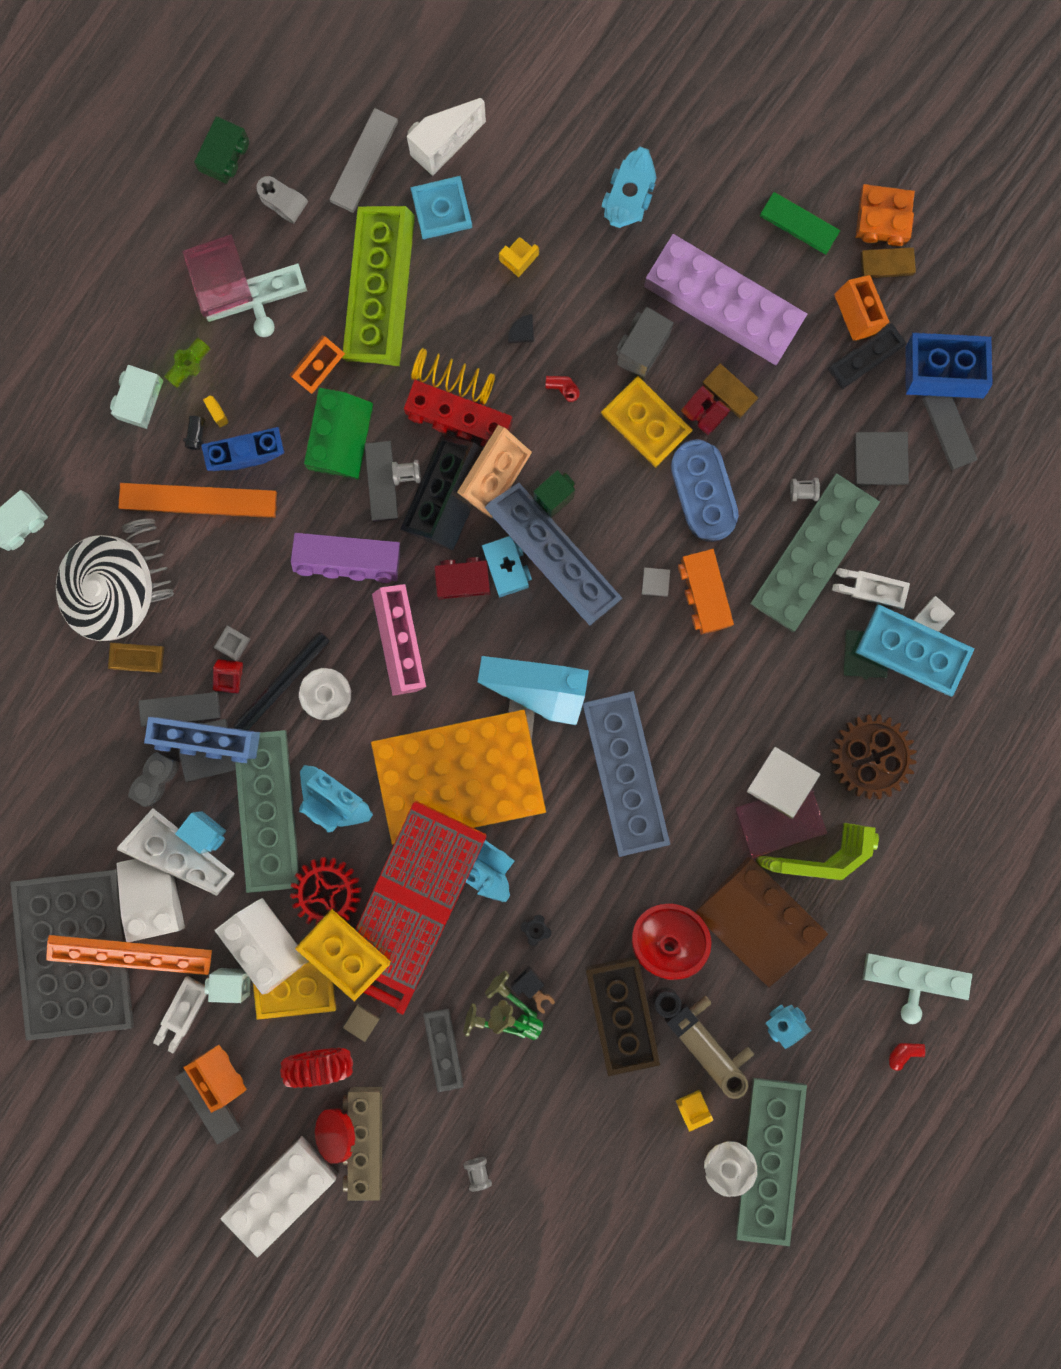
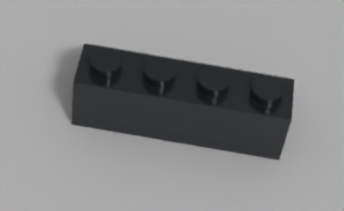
(437, 508)

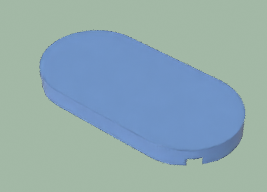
(704, 490)

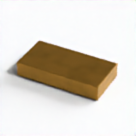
(888, 262)
(730, 390)
(136, 657)

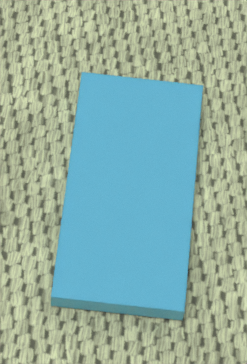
(914, 650)

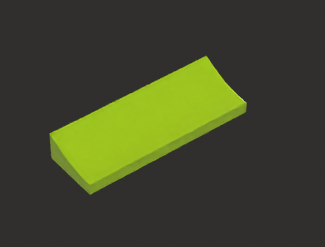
(378, 285)

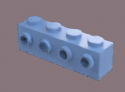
(203, 738)

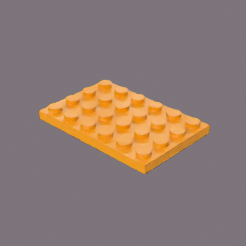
(465, 770)

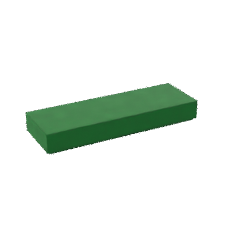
(799, 223)

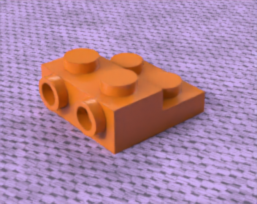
(885, 215)

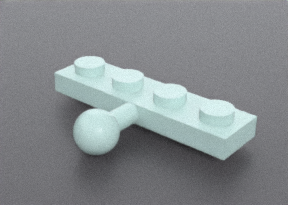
(267, 289)
(916, 978)

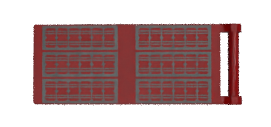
(417, 897)

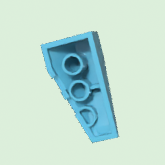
(543, 688)

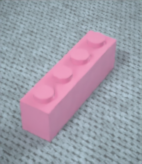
(398, 639)

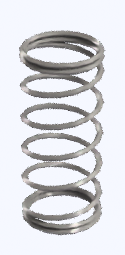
(149, 525)

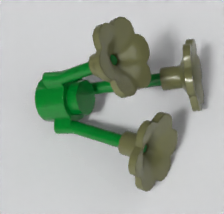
(501, 1017)

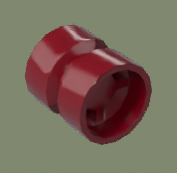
(714, 413)

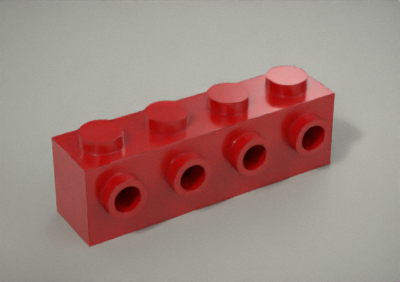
(453, 413)

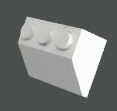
(261, 945)

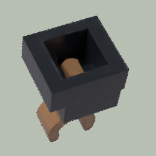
(530, 985)

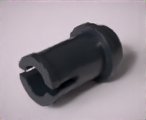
(194, 433)

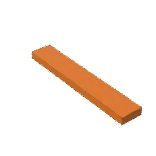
(197, 500)
(128, 955)

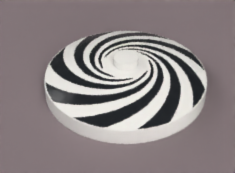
(103, 588)

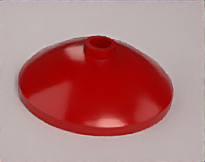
(672, 927)

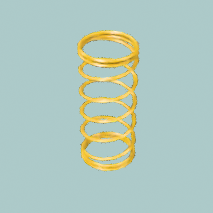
(417, 371)

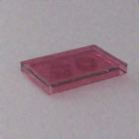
(217, 275)
(771, 830)

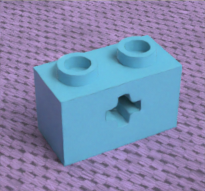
(504, 581)
(201, 832)

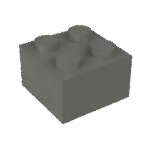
(644, 343)

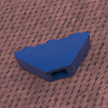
(243, 450)

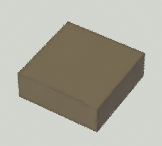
(361, 1023)

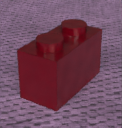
(462, 578)

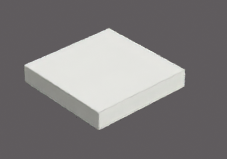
(783, 783)

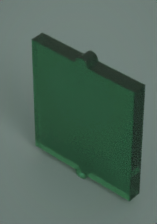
(857, 664)

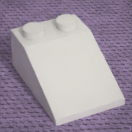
(444, 133)
(147, 901)

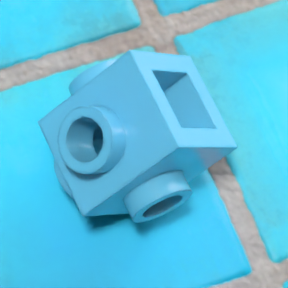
(796, 1026)

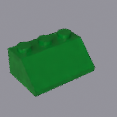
(338, 433)

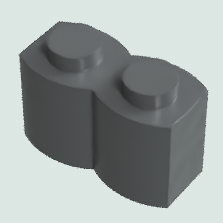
(150, 786)

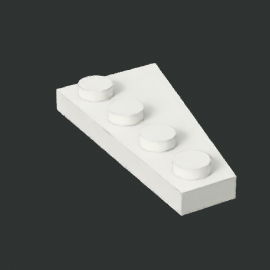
(158, 845)

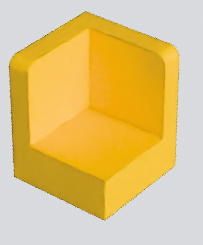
(518, 256)
(694, 1110)

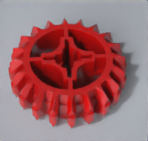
(321, 880)
(316, 1067)

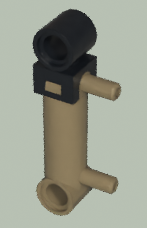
(701, 1043)

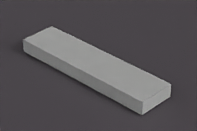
(364, 160)

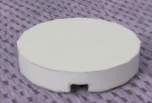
(325, 694)
(730, 1169)

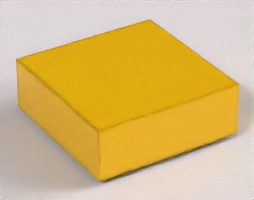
(216, 411)

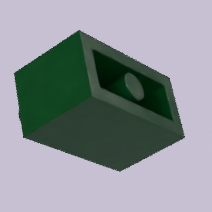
(222, 150)
(555, 493)

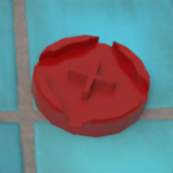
(334, 1135)

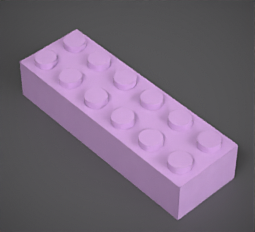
(724, 299)

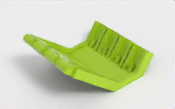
(855, 849)

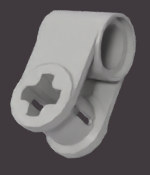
(284, 200)

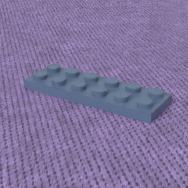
(553, 553)
(626, 774)

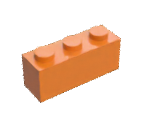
(705, 592)

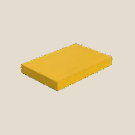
(646, 421)
(343, 955)
(300, 994)

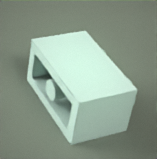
(136, 396)
(18, 519)
(228, 985)

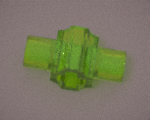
(195, 354)

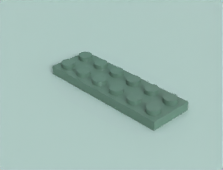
(815, 552)
(268, 816)
(775, 1142)

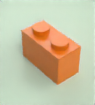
(861, 307)
(317, 364)
(215, 1078)

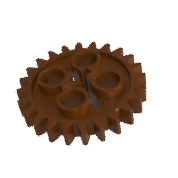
(881, 778)

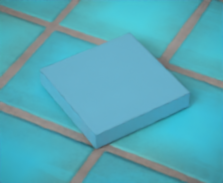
(441, 207)

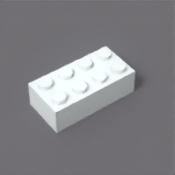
(279, 1196)

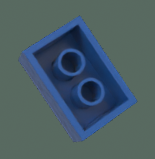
(948, 365)

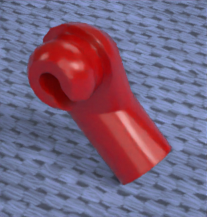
(565, 385)
(903, 1052)

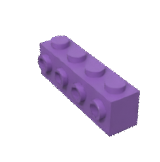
(345, 557)

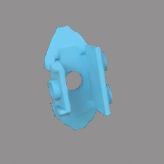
(635, 169)
(319, 790)
(489, 873)

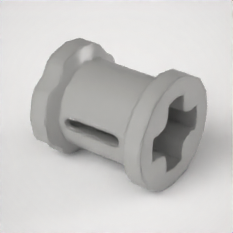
(406, 472)
(804, 489)
(477, 1174)

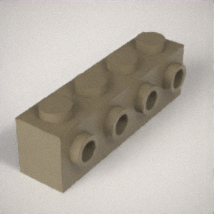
(365, 1163)

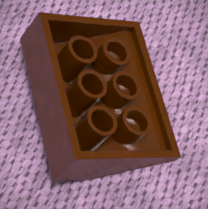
(760, 922)

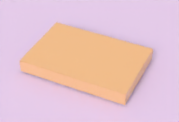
(494, 469)

